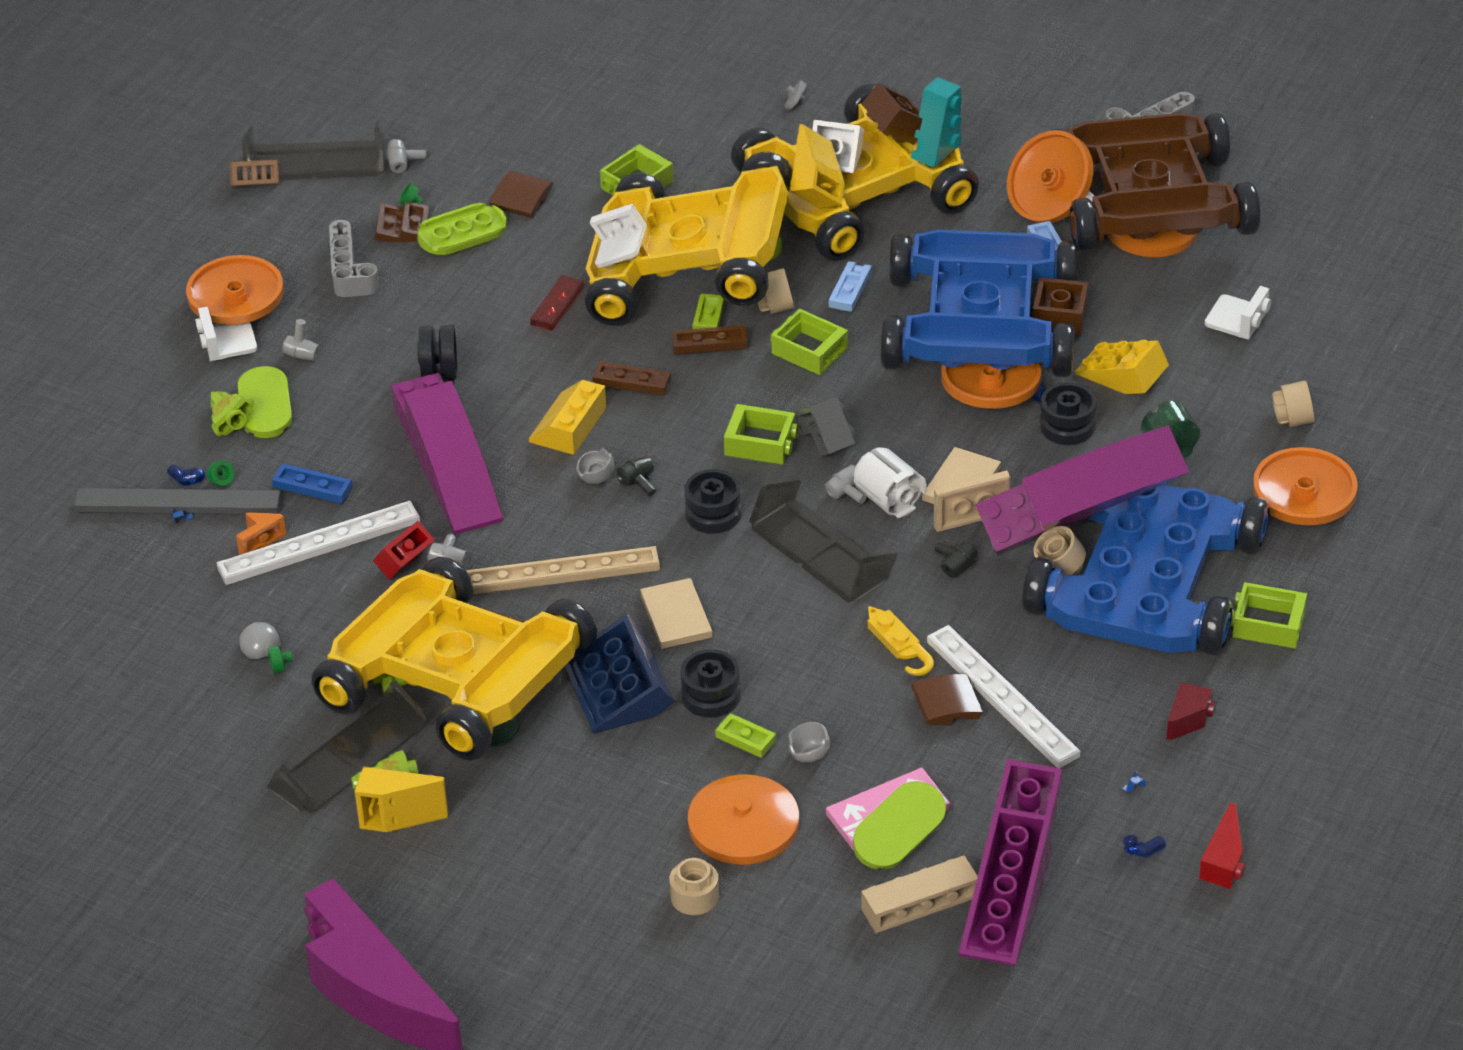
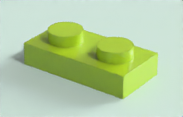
(708, 311)
(745, 735)

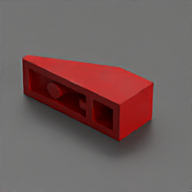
(1223, 856)

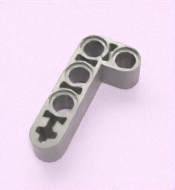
(1178, 103)
(347, 277)

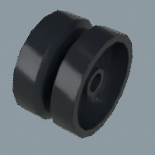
(437, 352)
(1068, 413)
(712, 501)
(710, 683)

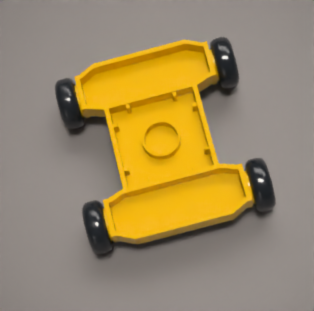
(880, 169)
(702, 229)
(440, 642)

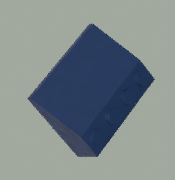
(619, 678)

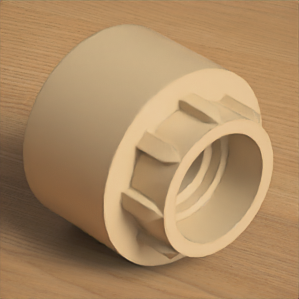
(778, 294)
(1293, 404)
(1063, 548)
(694, 886)

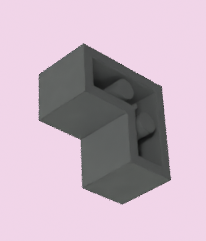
(827, 425)

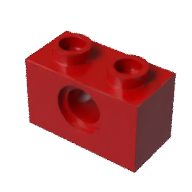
(403, 550)

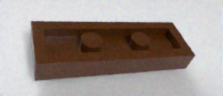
(709, 339)
(632, 378)

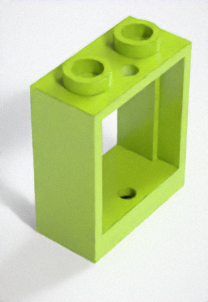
(634, 159)
(833, 338)
(757, 448)
(1273, 600)

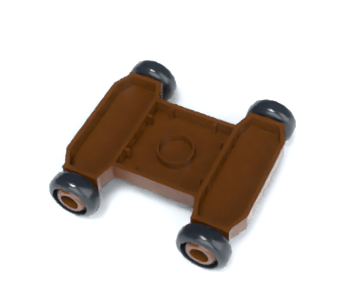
(1157, 179)

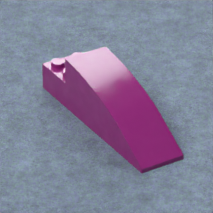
(447, 451)
(1081, 488)
(1013, 863)
(369, 976)

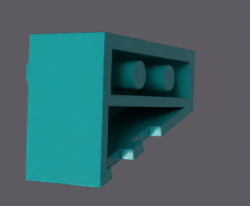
(940, 122)

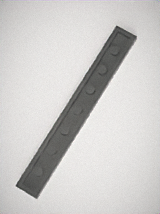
(188, 500)

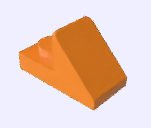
(261, 531)

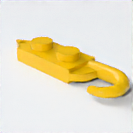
(898, 639)

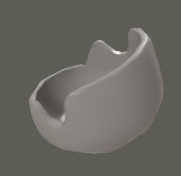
(595, 466)
(257, 638)
(809, 742)

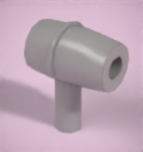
(398, 156)
(299, 347)
(843, 483)
(447, 550)

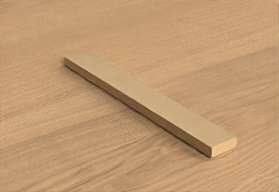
(564, 570)

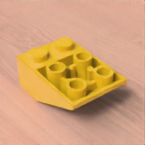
(816, 170)
(1125, 365)
(398, 799)

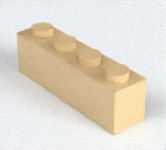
(918, 894)

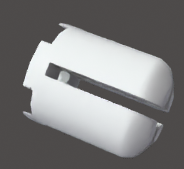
(889, 481)

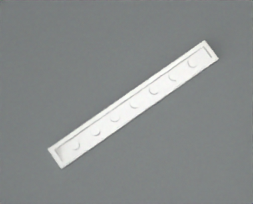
(317, 542)
(1004, 697)

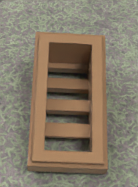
(234, 174)

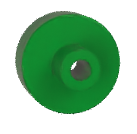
(410, 194)
(220, 473)
(278, 659)

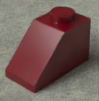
(1190, 710)

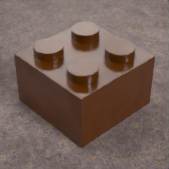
(893, 113)
(1061, 302)

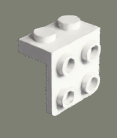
(620, 234)
(1238, 315)
(224, 340)

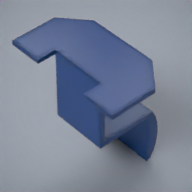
(180, 513)
(1132, 781)

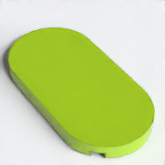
(461, 229)
(271, 399)
(899, 825)

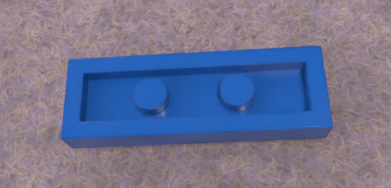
(312, 483)

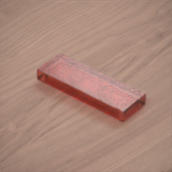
(556, 302)

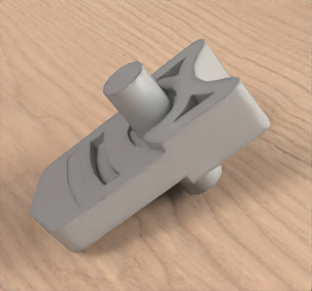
(795, 94)

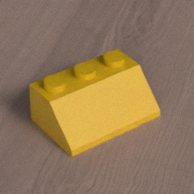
(571, 417)

